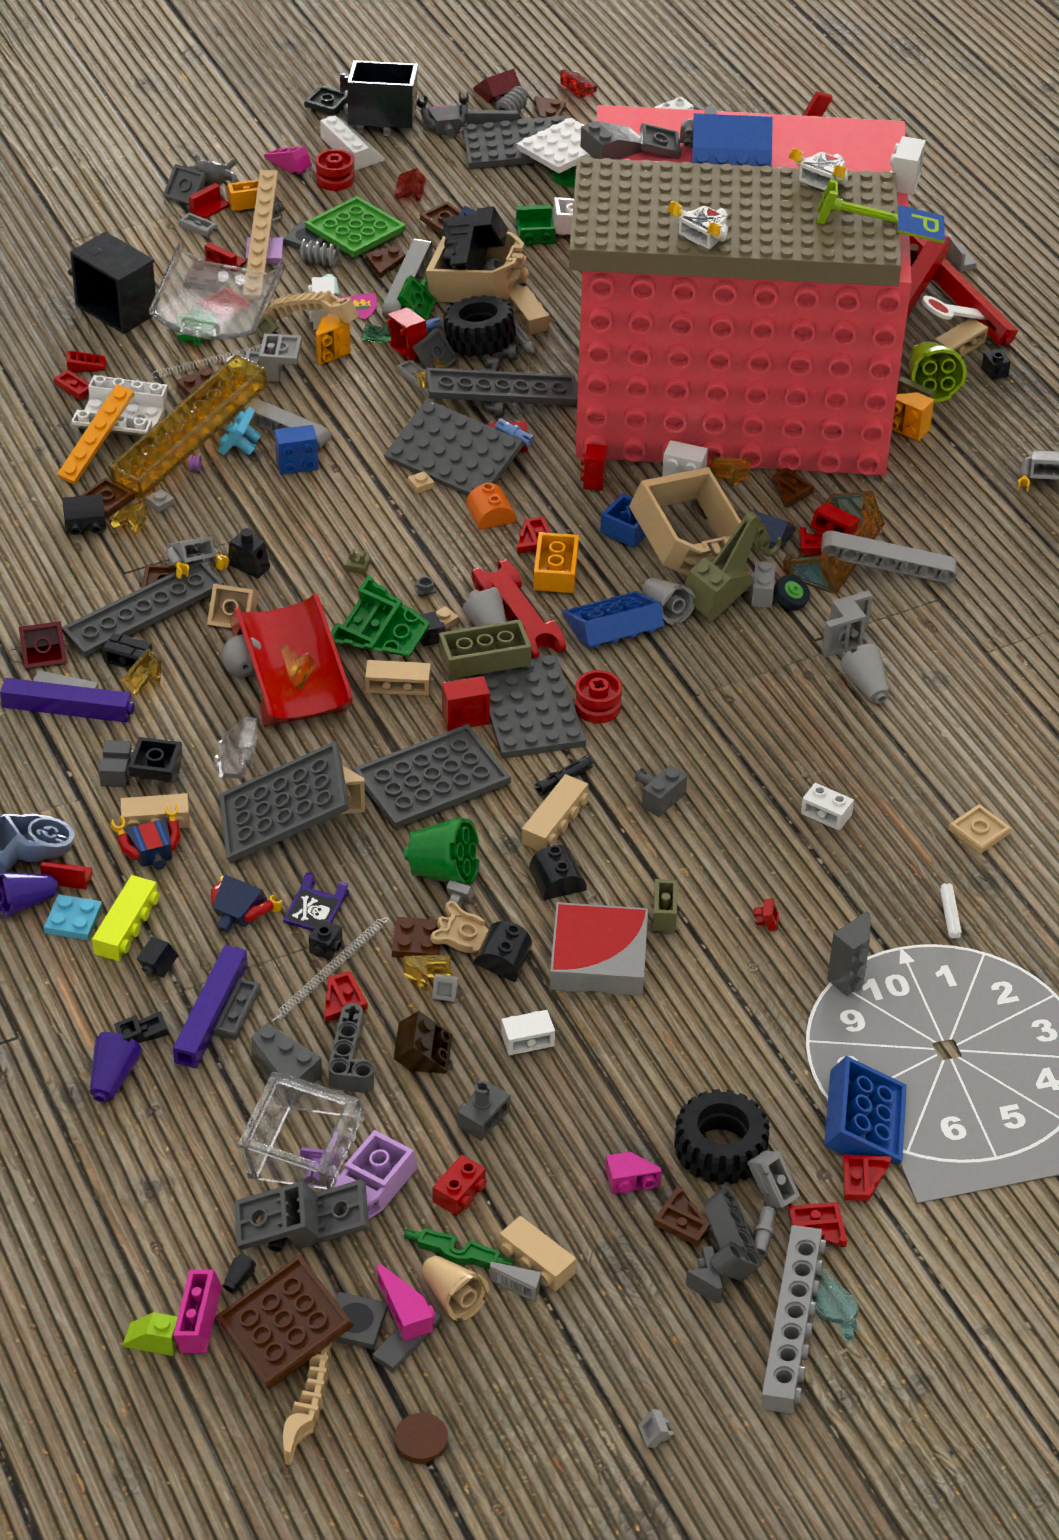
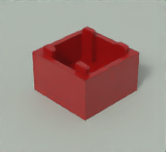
(406, 331)
(466, 703)

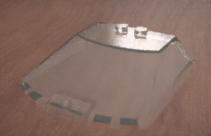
(212, 297)

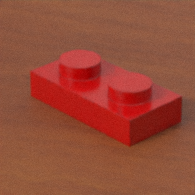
(72, 384)

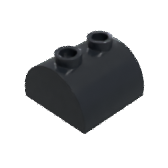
(84, 514)
(156, 759)
(556, 872)
(504, 949)

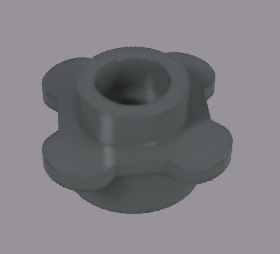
(425, 586)

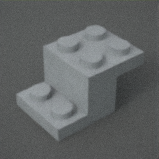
(275, 352)
(846, 623)

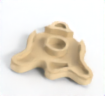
(460, 929)

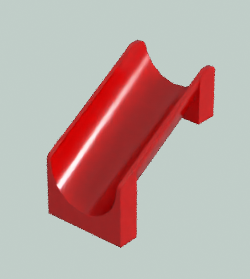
(306, 631)

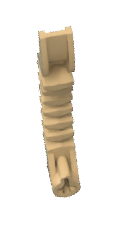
(329, 302)
(307, 1411)

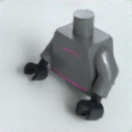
(444, 118)

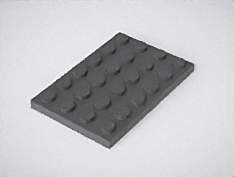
(496, 142)
(453, 448)
(533, 709)
(432, 776)
(283, 802)

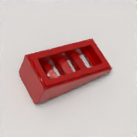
(84, 362)

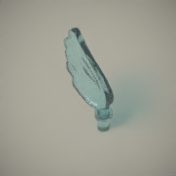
(836, 1304)

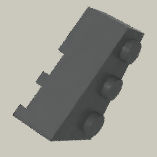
(282, 1054)

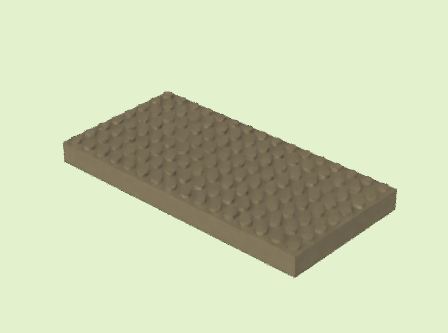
(771, 223)

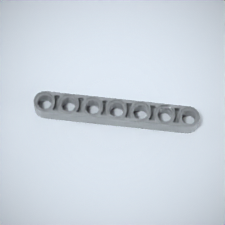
(414, 265)
(271, 418)
(889, 557)

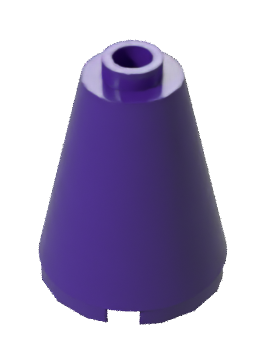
(24, 890)
(112, 1064)

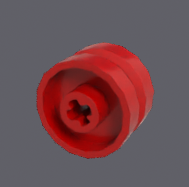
(334, 169)
(598, 696)

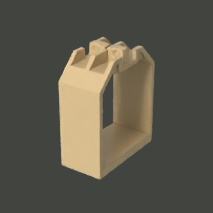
(454, 285)
(677, 488)

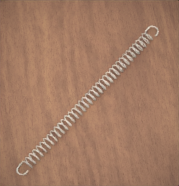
(203, 362)
(329, 969)

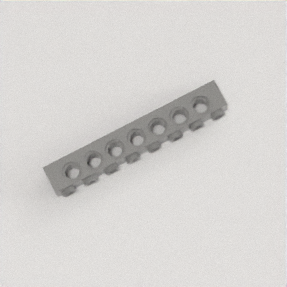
(796, 1301)

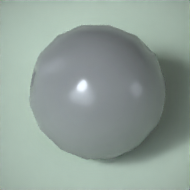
(236, 656)

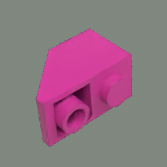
(630, 1173)

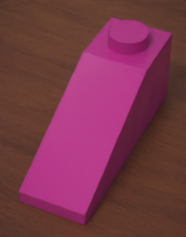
(290, 158)
(406, 1305)

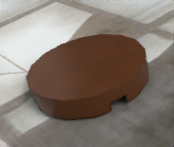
(421, 1438)

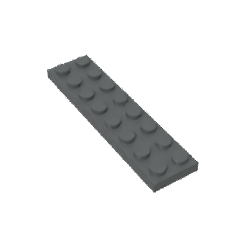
(501, 386)
(141, 608)

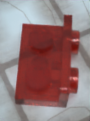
(577, 83)
(410, 183)

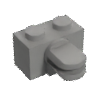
(762, 589)

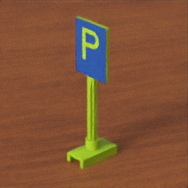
(908, 220)

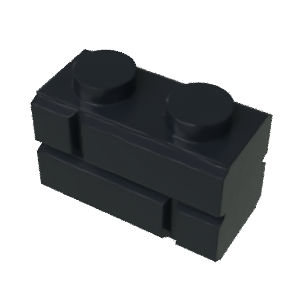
(123, 650)

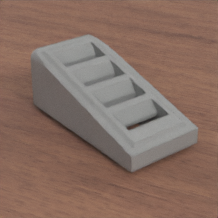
(516, 1279)

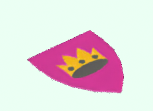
(364, 304)

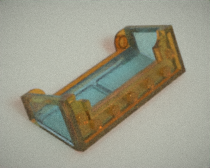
(824, 570)

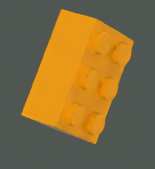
(556, 562)

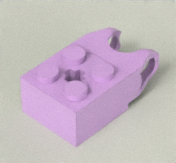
(382, 1166)

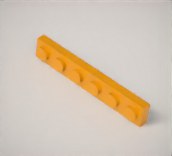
(95, 434)

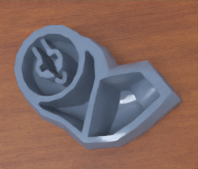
(32, 839)

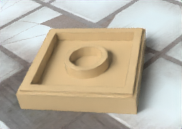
(979, 828)

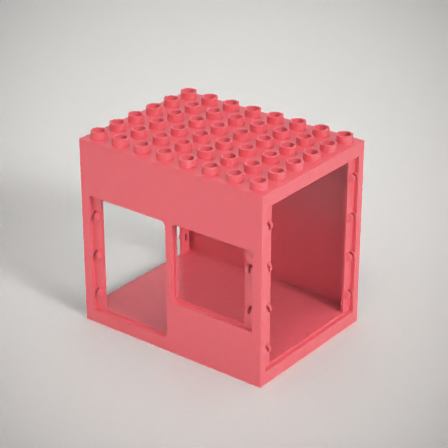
(747, 364)

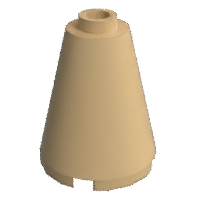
(455, 1287)

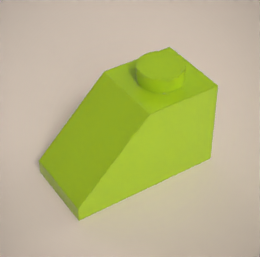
(152, 1334)

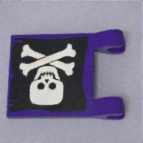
(313, 905)

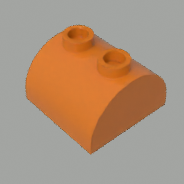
(489, 506)

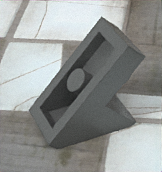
(706, 1278)

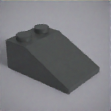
(609, 140)

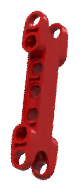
(517, 607)

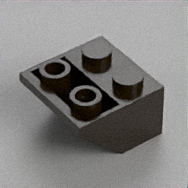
(422, 1044)

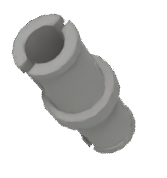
(764, 1230)

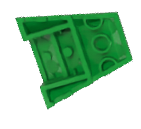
(381, 622)

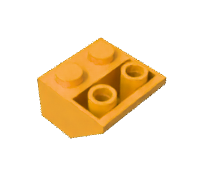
(242, 195)
(332, 339)
(912, 415)

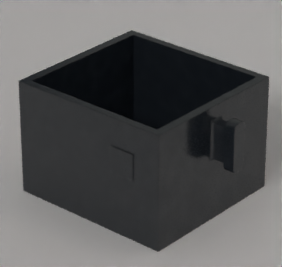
(381, 94)
(113, 281)

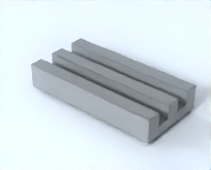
(198, 224)

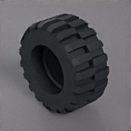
(479, 325)
(725, 1112)

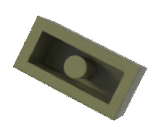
(665, 905)

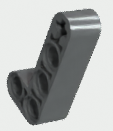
(344, 1069)
(737, 1251)

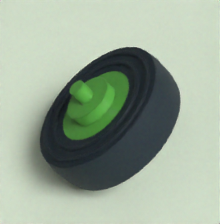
(791, 592)

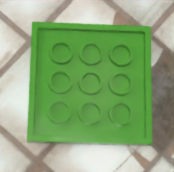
(355, 226)

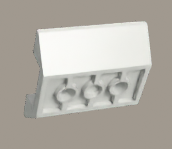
(139, 416)

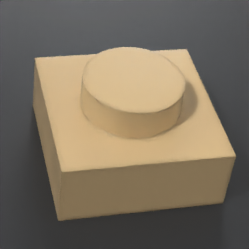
(420, 482)
(448, 617)

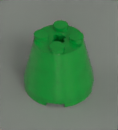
(444, 851)

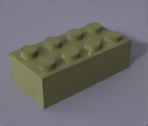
(485, 649)

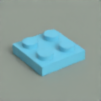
(73, 917)

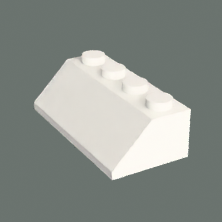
(345, 137)

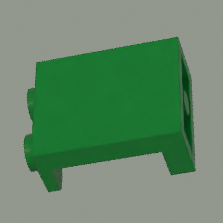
(535, 224)

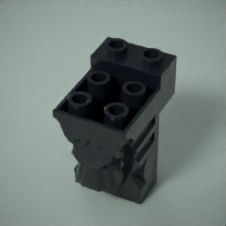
(470, 237)

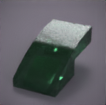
(376, 333)

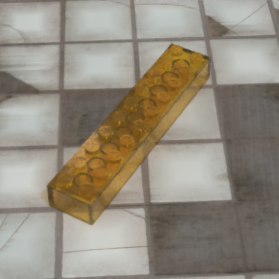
(188, 425)

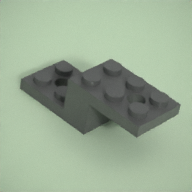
(301, 1214)

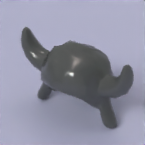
(216, 172)

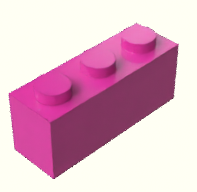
(197, 1311)

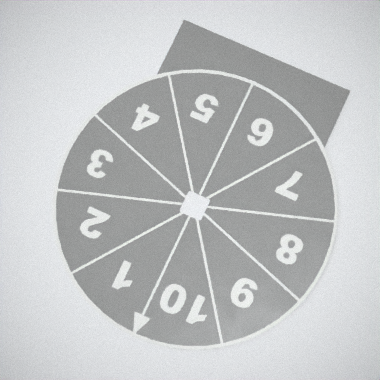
(968, 1117)

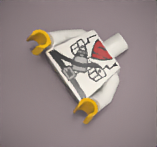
(820, 168)
(701, 225)

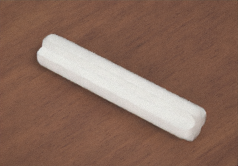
(950, 911)

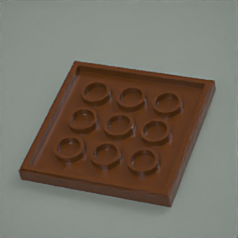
(284, 1321)

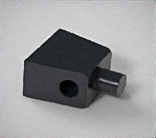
(248, 554)

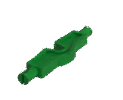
(445, 1245)

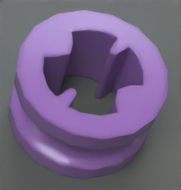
(195, 462)

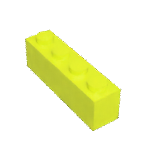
(125, 918)

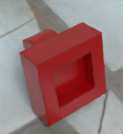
(767, 914)

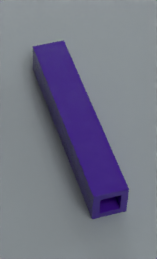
(66, 700)
(204, 1015)

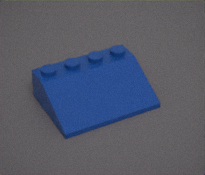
(732, 139)
(614, 618)
(865, 1111)

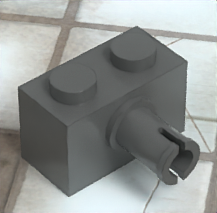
(661, 790)
(483, 1109)

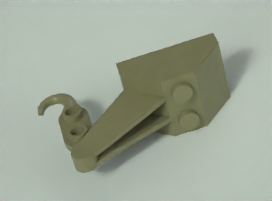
(722, 578)

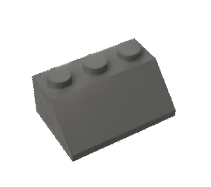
(850, 955)

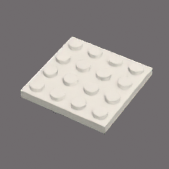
(556, 146)

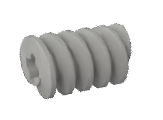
(513, 100)
(319, 254)

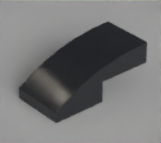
(144, 1029)

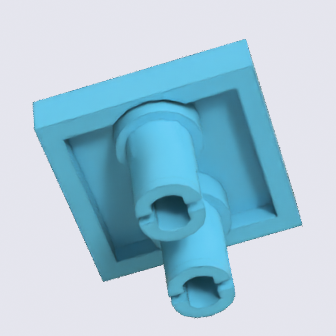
(236, 430)

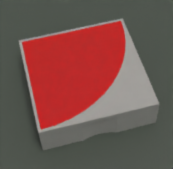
(599, 949)

